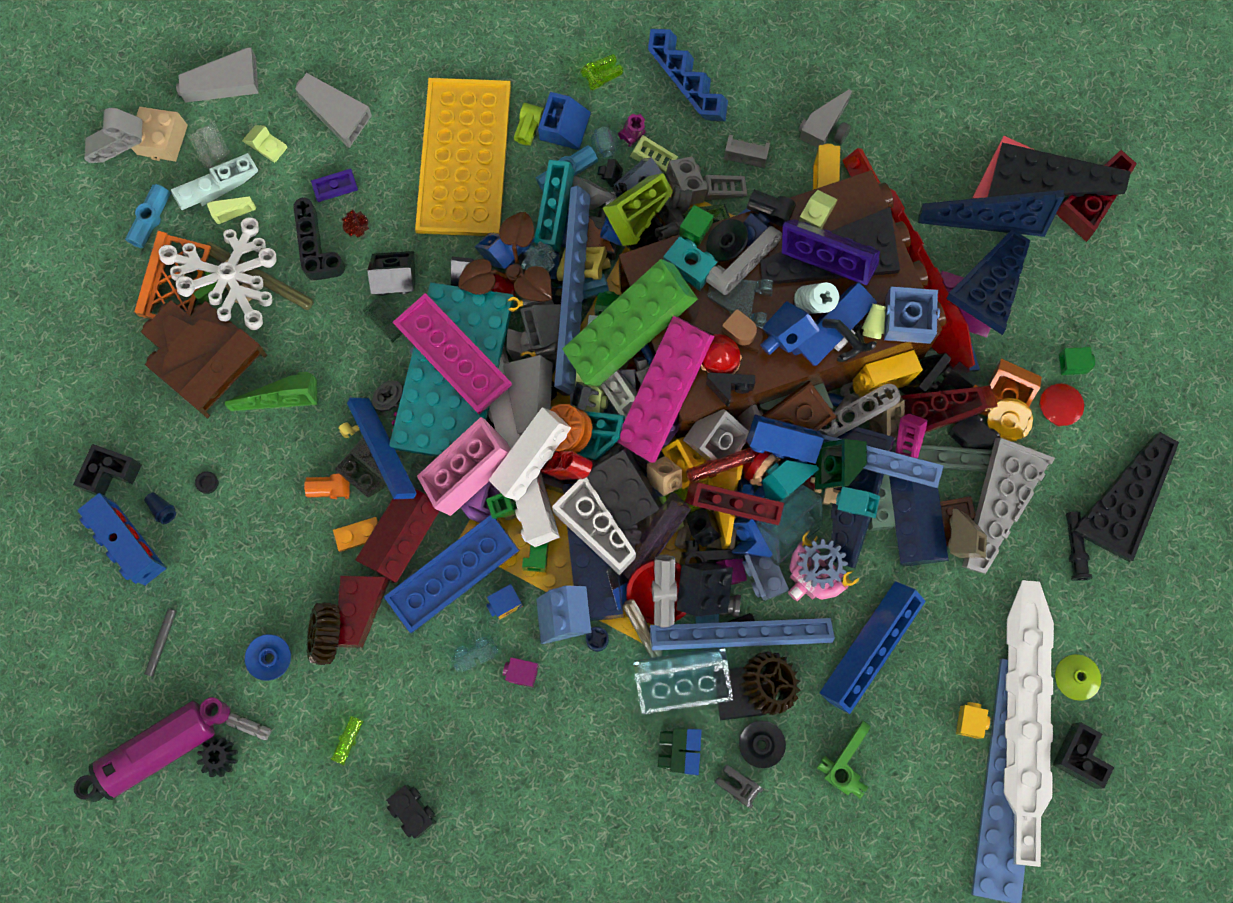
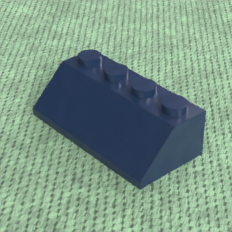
(918, 523)

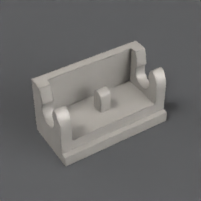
(746, 152)

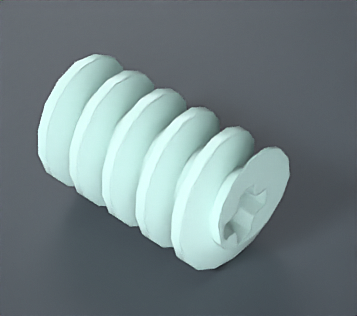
(817, 298)

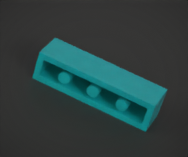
(554, 204)

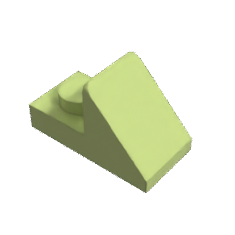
(265, 143)

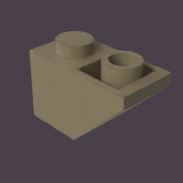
(966, 537)

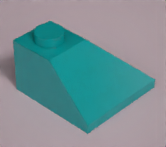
(786, 478)

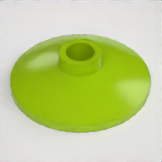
(1067, 678)

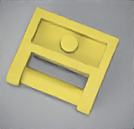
(594, 259)

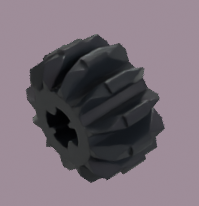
(208, 757)

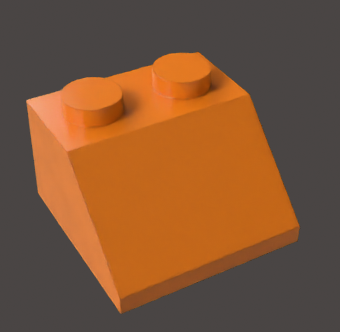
(1014, 382)

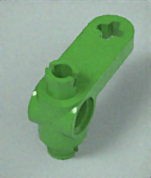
(852, 782)

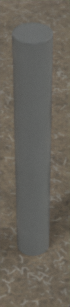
(160, 642)

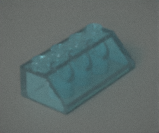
(683, 680)

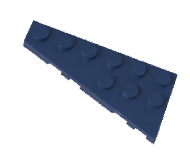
(1021, 212)
(993, 283)
(849, 528)

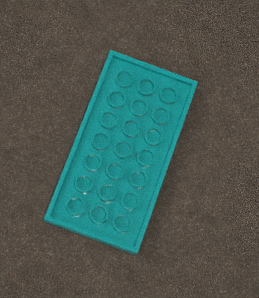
(430, 409)

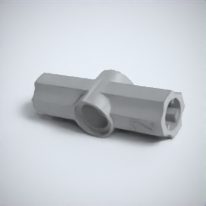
(664, 590)

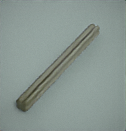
(268, 281)

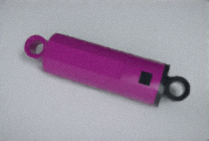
(151, 750)

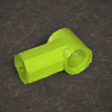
(529, 121)

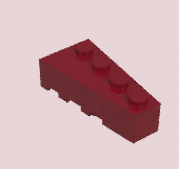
(949, 406)

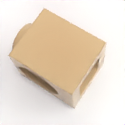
(664, 475)

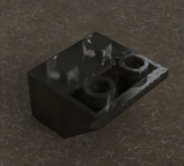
(362, 470)

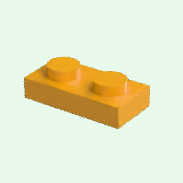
(354, 534)

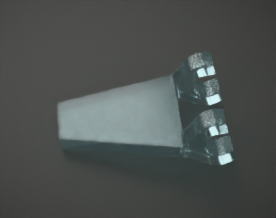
(743, 298)

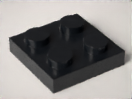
(932, 368)

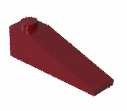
(734, 503)

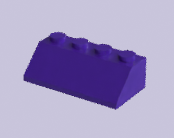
(829, 251)

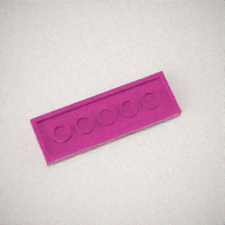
(452, 353)
(664, 388)

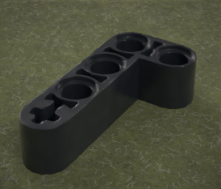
(312, 239)

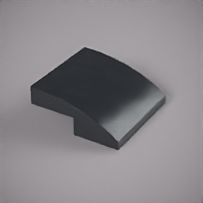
(738, 707)

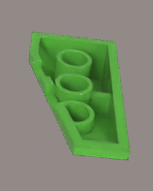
(287, 392)

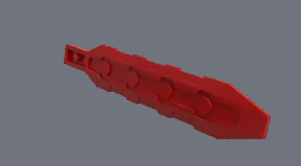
(955, 335)

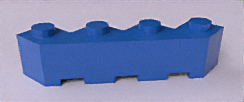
(679, 68)

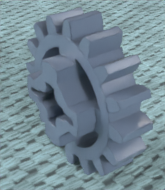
(815, 569)

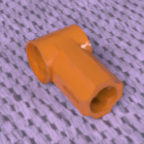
(330, 487)

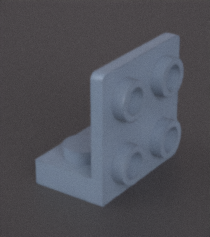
(767, 576)

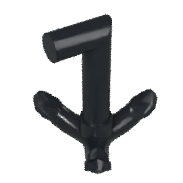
(856, 340)

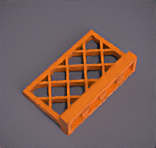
(154, 274)

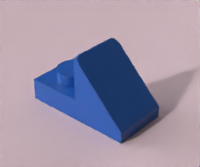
(751, 538)

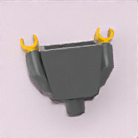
(541, 325)

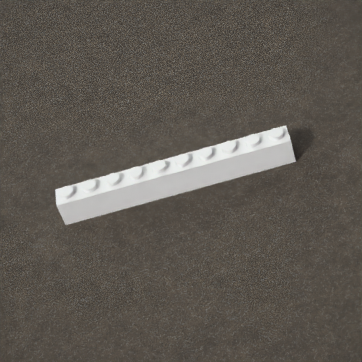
(534, 506)

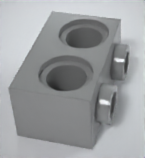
(687, 175)

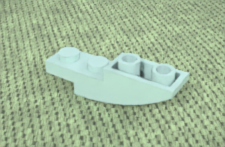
(217, 183)

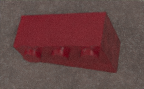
(358, 606)

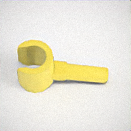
(346, 429)

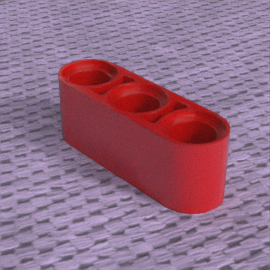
(567, 465)

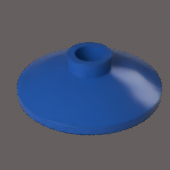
(256, 657)

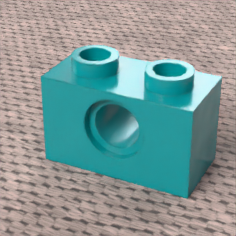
(692, 274)
(858, 502)

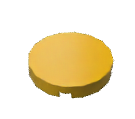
(1011, 419)

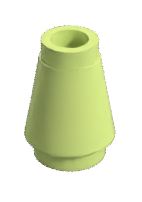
(875, 322)

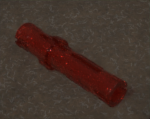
(711, 468)

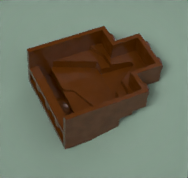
(198, 352)

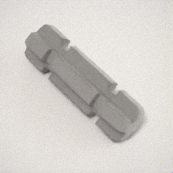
(248, 726)

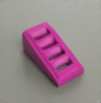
(913, 425)

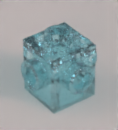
(541, 255)

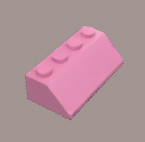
(464, 467)

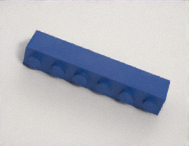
(872, 647)

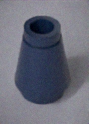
(160, 509)

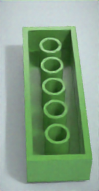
(629, 323)

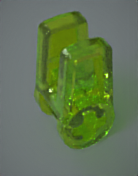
(601, 71)

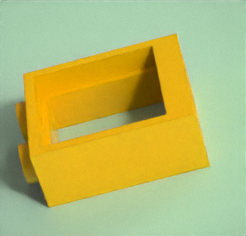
(826, 165)
(895, 370)

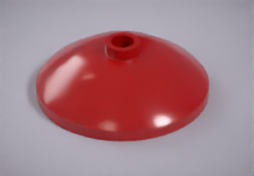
(640, 589)

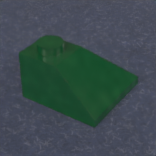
(840, 463)

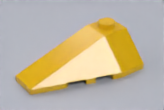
(728, 480)

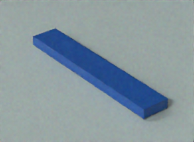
(378, 444)

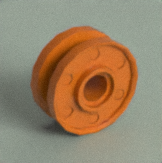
(580, 426)

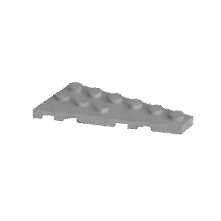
(1005, 494)

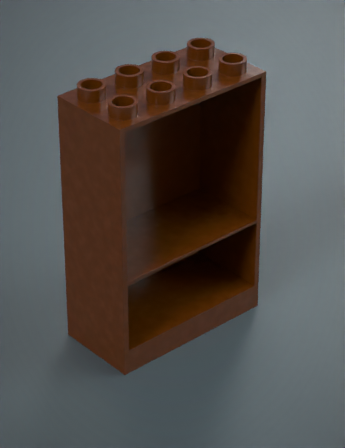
(783, 371)

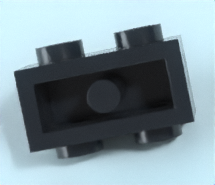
(411, 811)

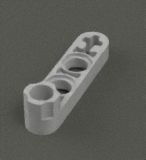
(727, 279)
(860, 415)

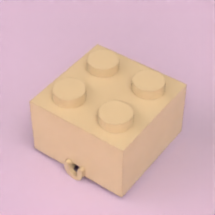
(161, 134)

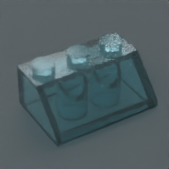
(800, 514)

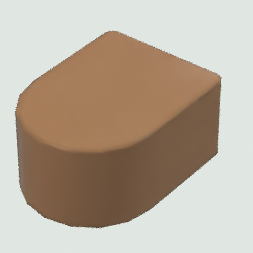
(740, 328)

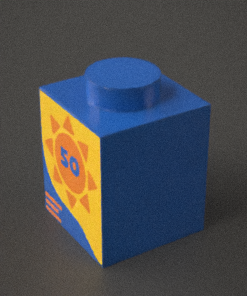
(503, 602)

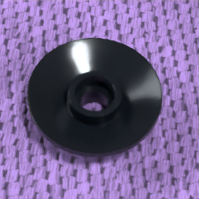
(727, 240)
(774, 742)

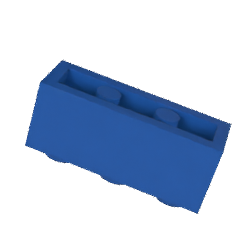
(784, 439)

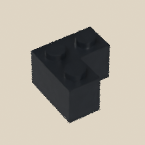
(102, 466)
(1077, 756)

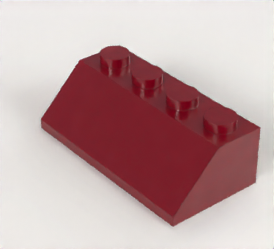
(397, 536)

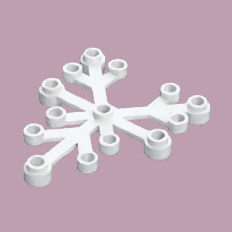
(192, 262)

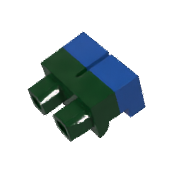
(681, 761)

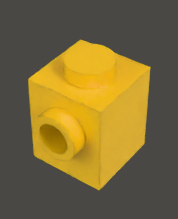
(973, 720)

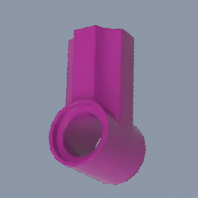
(633, 129)

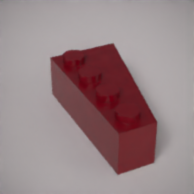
(1087, 211)

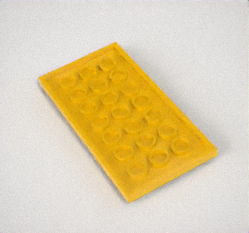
(463, 157)

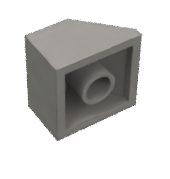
(717, 436)

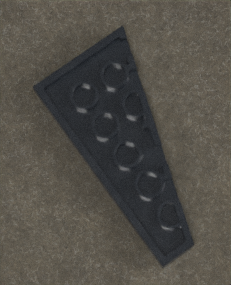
(1034, 171)
(871, 230)
(1126, 506)

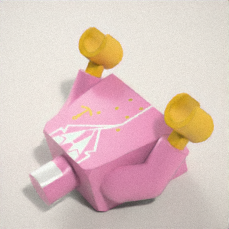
(802, 587)

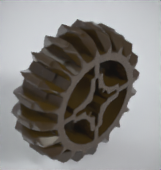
(323, 633)
(764, 688)

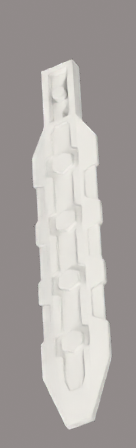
(1028, 718)

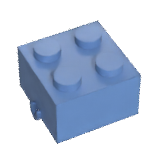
(911, 315)

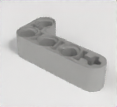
(118, 134)

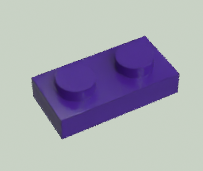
(334, 185)

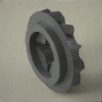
(386, 390)

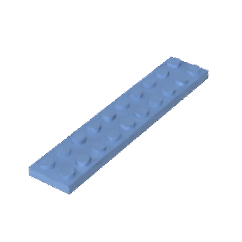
(994, 868)

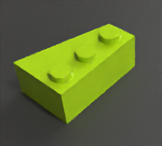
(636, 207)

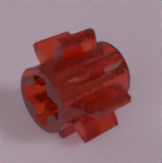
(355, 223)

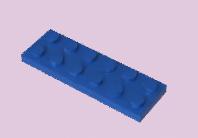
(451, 573)

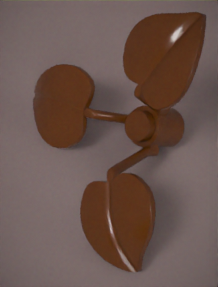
(530, 285)

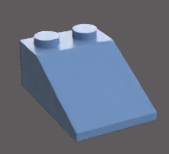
(563, 613)

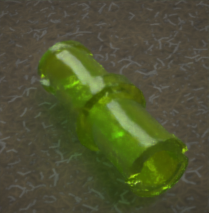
(347, 740)

